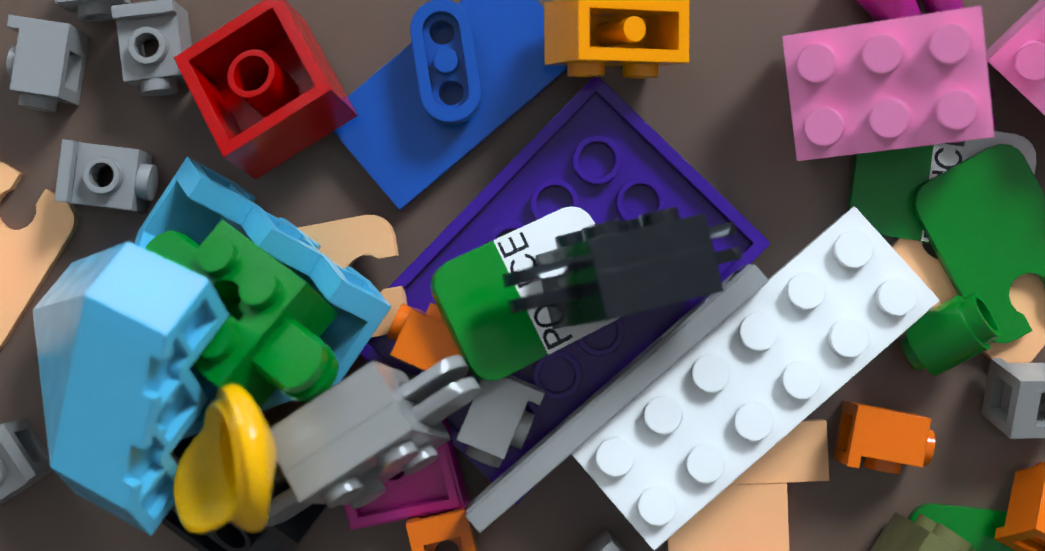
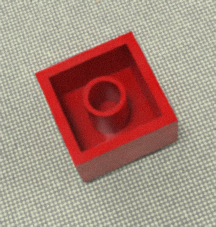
(264, 87)

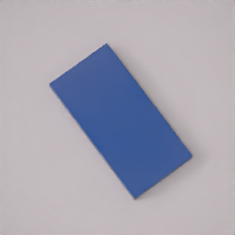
(410, 149)

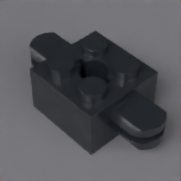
(625, 268)

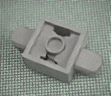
(365, 434)

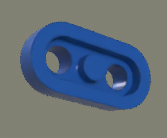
(446, 63)

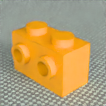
(616, 34)

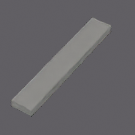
(613, 396)

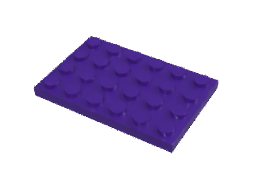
(613, 168)

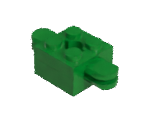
(271, 321)

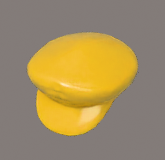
(227, 467)

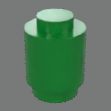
(950, 334)

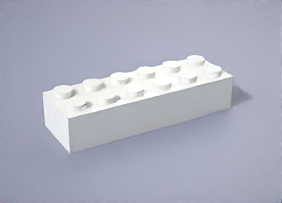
(755, 377)

